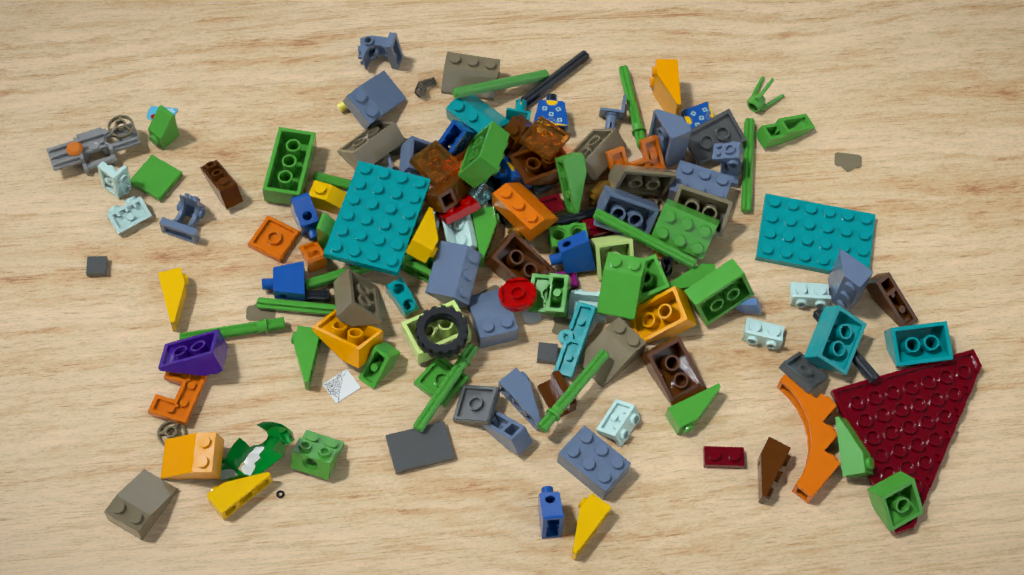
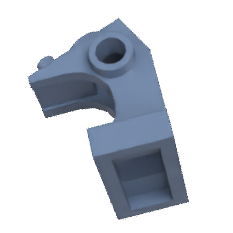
(380, 46)
(732, 155)
(190, 207)

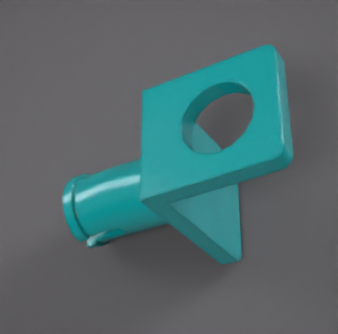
(519, 110)

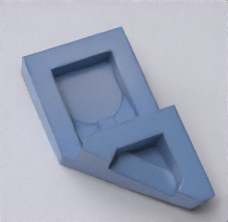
(750, 306)

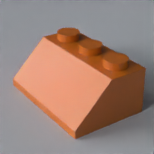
(522, 209)

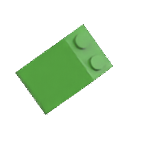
(621, 285)

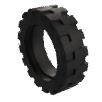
(441, 313)

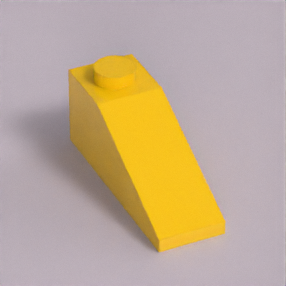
(326, 197)
(425, 238)
(174, 291)
(235, 493)
(591, 516)

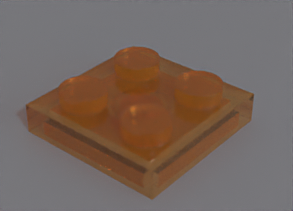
(544, 138)
(435, 163)

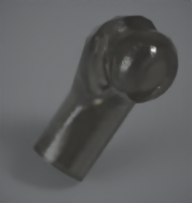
(423, 85)

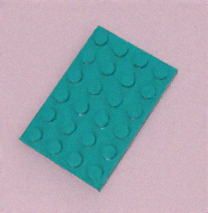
(377, 218)
(812, 234)

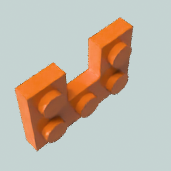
(650, 151)
(180, 408)

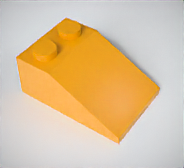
(666, 84)
(663, 316)
(347, 342)
(193, 456)

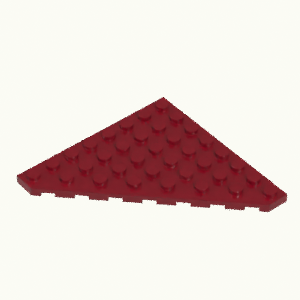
(909, 417)

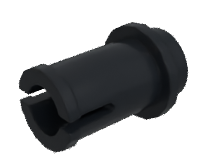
(667, 265)
(318, 295)

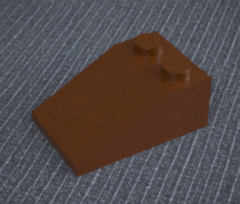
(534, 168)
(517, 259)
(673, 370)

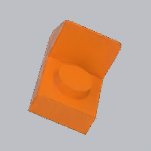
(313, 256)

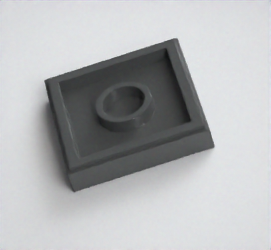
(803, 372)
(476, 405)

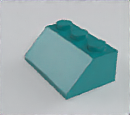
(474, 113)
(835, 340)
(919, 343)

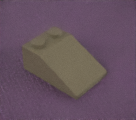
(623, 348)
(140, 504)

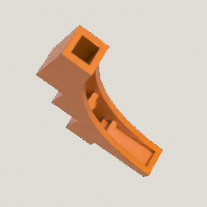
(820, 437)

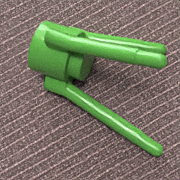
(757, 102)

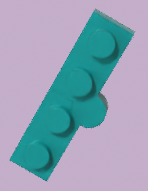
(574, 339)

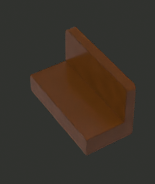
(553, 390)

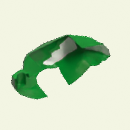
(257, 457)

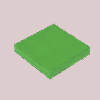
(156, 178)
(433, 377)

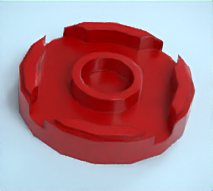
(517, 294)

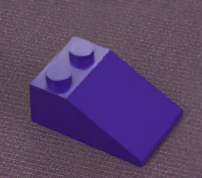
(195, 355)

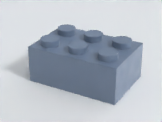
(701, 179)
(593, 462)

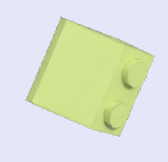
(601, 246)

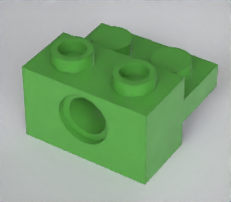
(559, 294)
(316, 454)

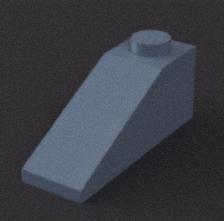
(519, 393)
(509, 433)

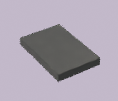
(719, 129)
(419, 449)

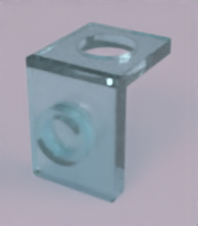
(482, 194)

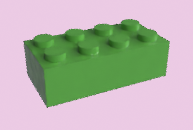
(289, 165)

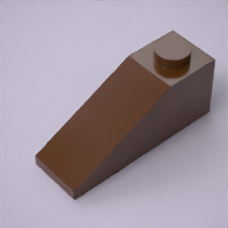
(890, 299)

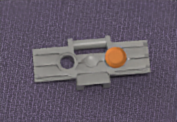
(87, 143)

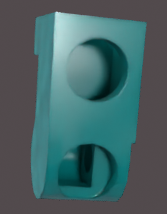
(401, 296)

